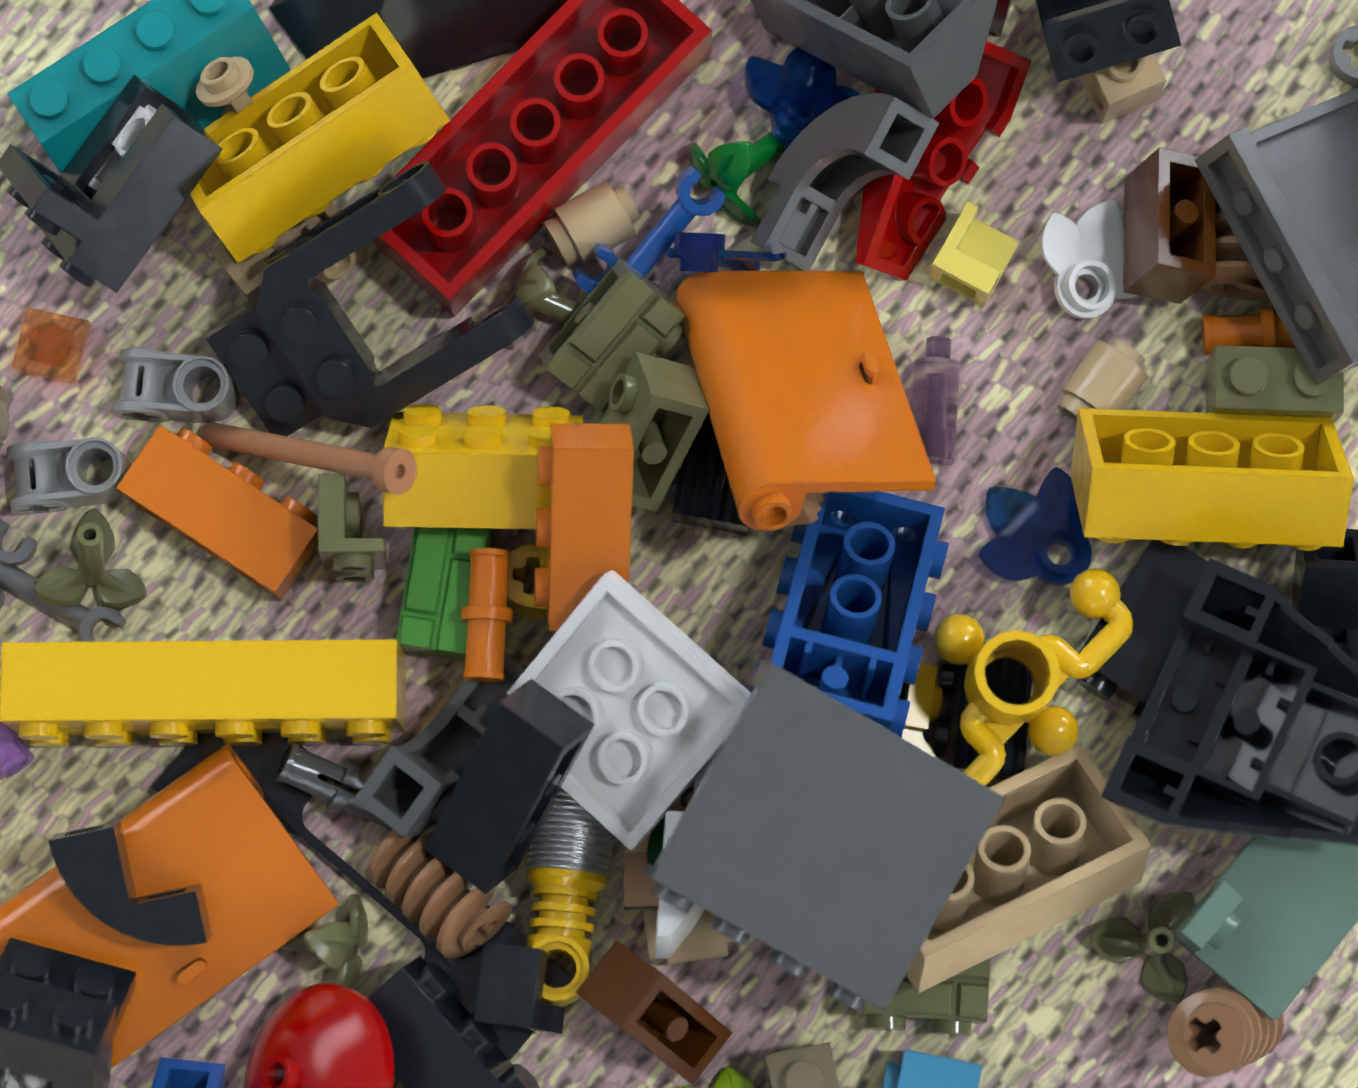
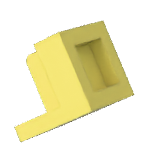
(972, 257)

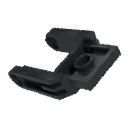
(302, 354)

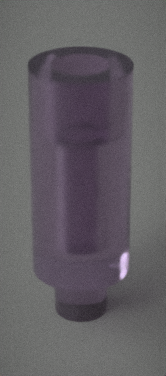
(937, 400)

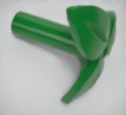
(728, 168)

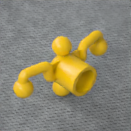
(1050, 661)

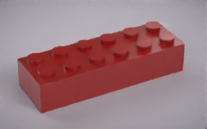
(541, 136)

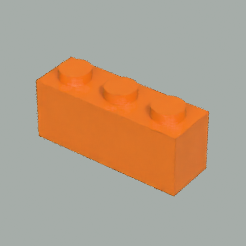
(222, 510)
(586, 513)

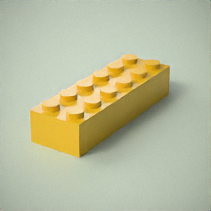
(203, 688)

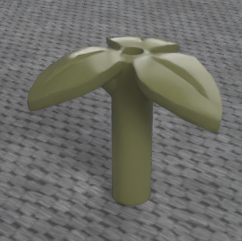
(538, 291)
(92, 547)
(1121, 941)
(337, 943)

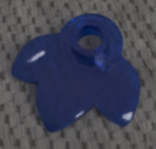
(793, 91)
(707, 252)
(1029, 526)

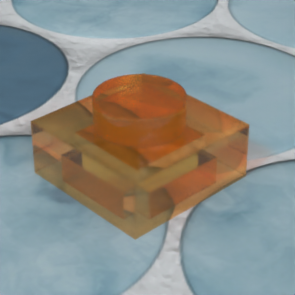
(51, 345)

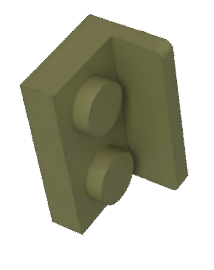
(341, 533)

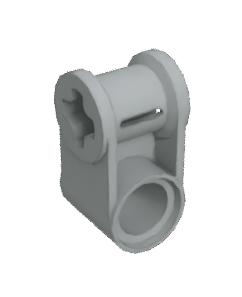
(161, 387)
(54, 474)

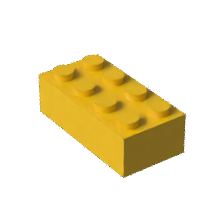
(314, 137)
(1210, 478)

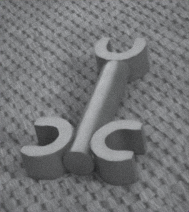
(22, 585)

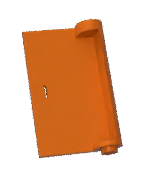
(799, 389)
(195, 831)

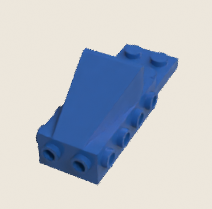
(859, 600)

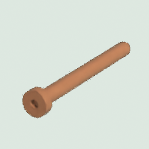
(391, 469)

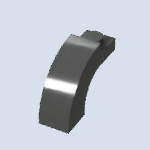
(831, 162)
(422, 771)

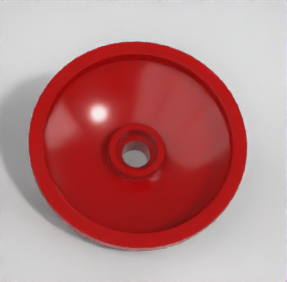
(322, 1040)

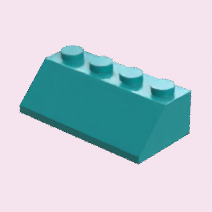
(161, 44)

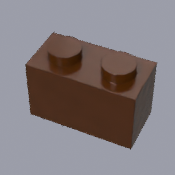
(1168, 228)
(654, 1012)

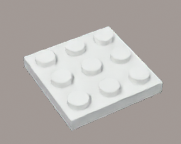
(653, 703)

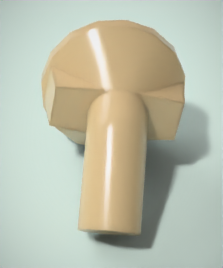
(226, 84)

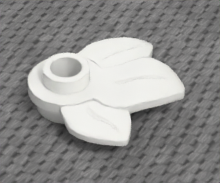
(1086, 250)

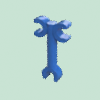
(663, 233)

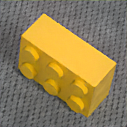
(471, 466)

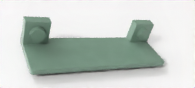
(1275, 918)

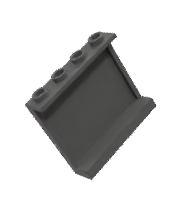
(1296, 218)
(824, 839)

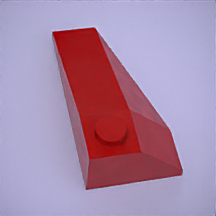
(904, 214)

